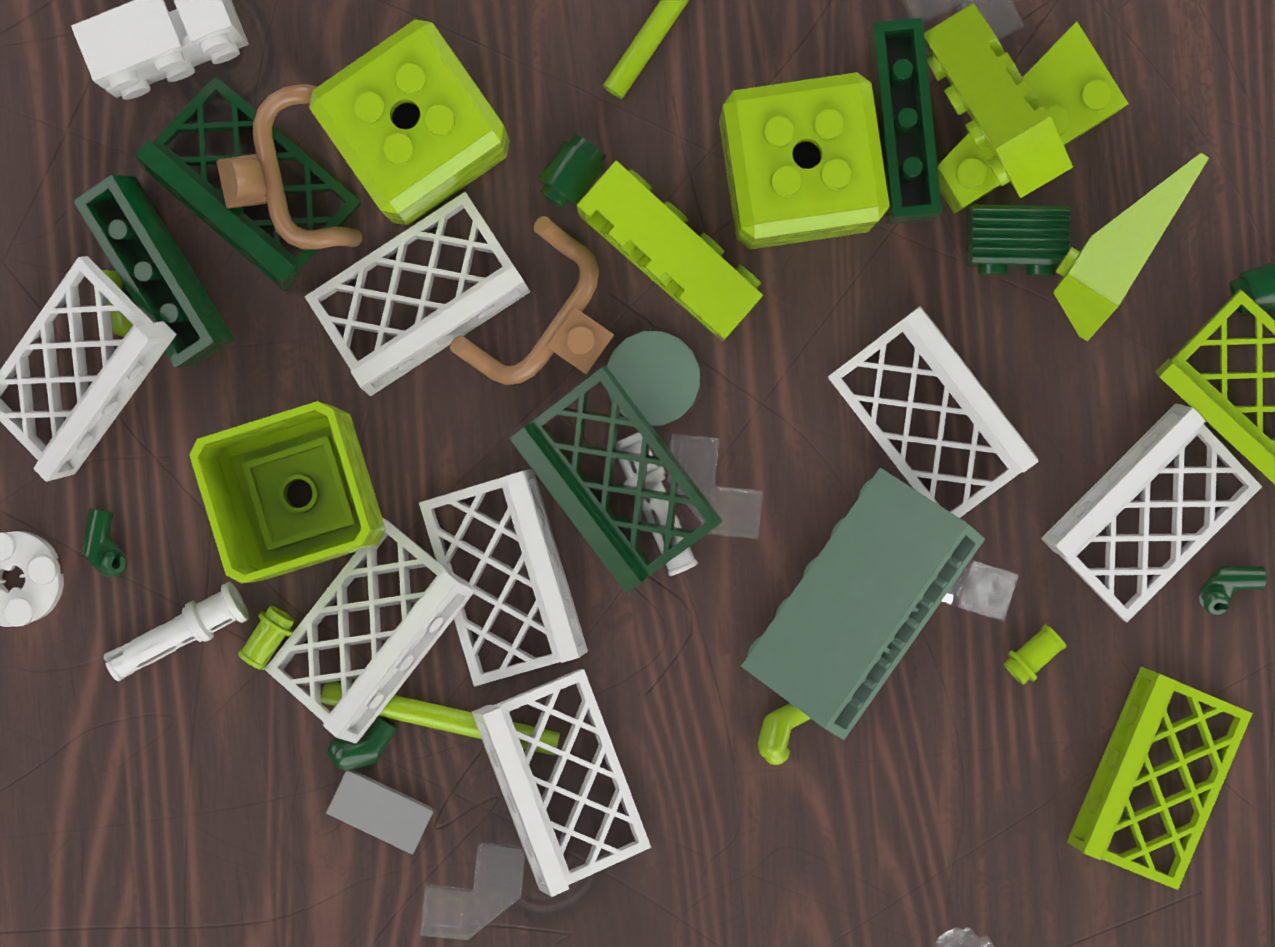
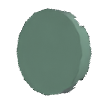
(656, 375)

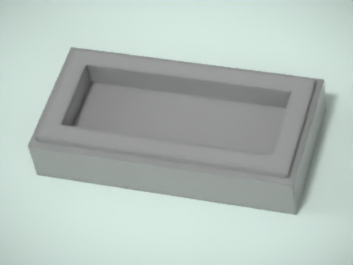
(380, 811)

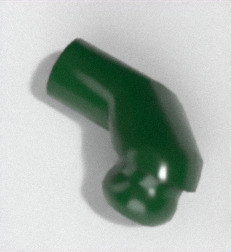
(99, 547)
(1225, 582)
(366, 751)

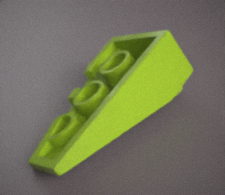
(1113, 257)

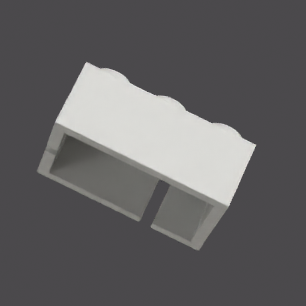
(148, 43)

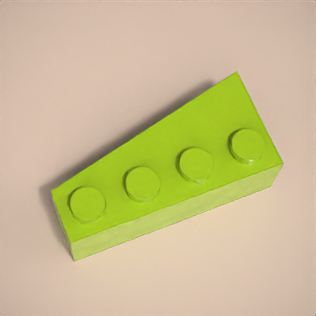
(1071, 88)
(997, 100)
(669, 250)

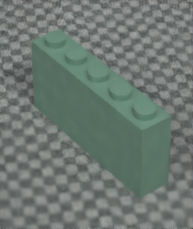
(862, 602)

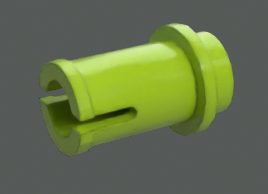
(266, 637)
(1034, 655)

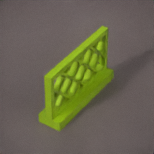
(1214, 404)
(1121, 768)

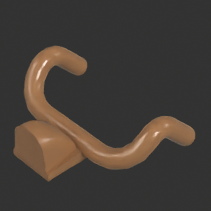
(258, 179)
(570, 333)

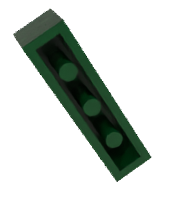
(905, 119)
(153, 268)

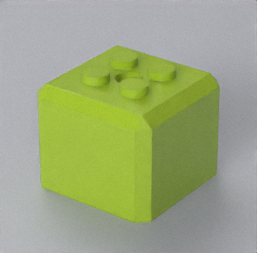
(417, 166)
(772, 195)
(246, 485)

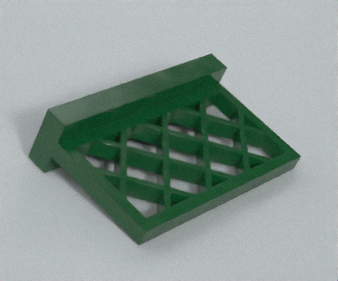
(209, 203)
(583, 503)

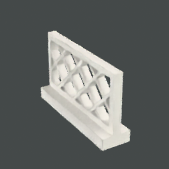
(439, 328)
(109, 390)
(967, 392)
(1132, 476)
(543, 568)
(389, 663)
(523, 796)

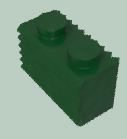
(1017, 238)

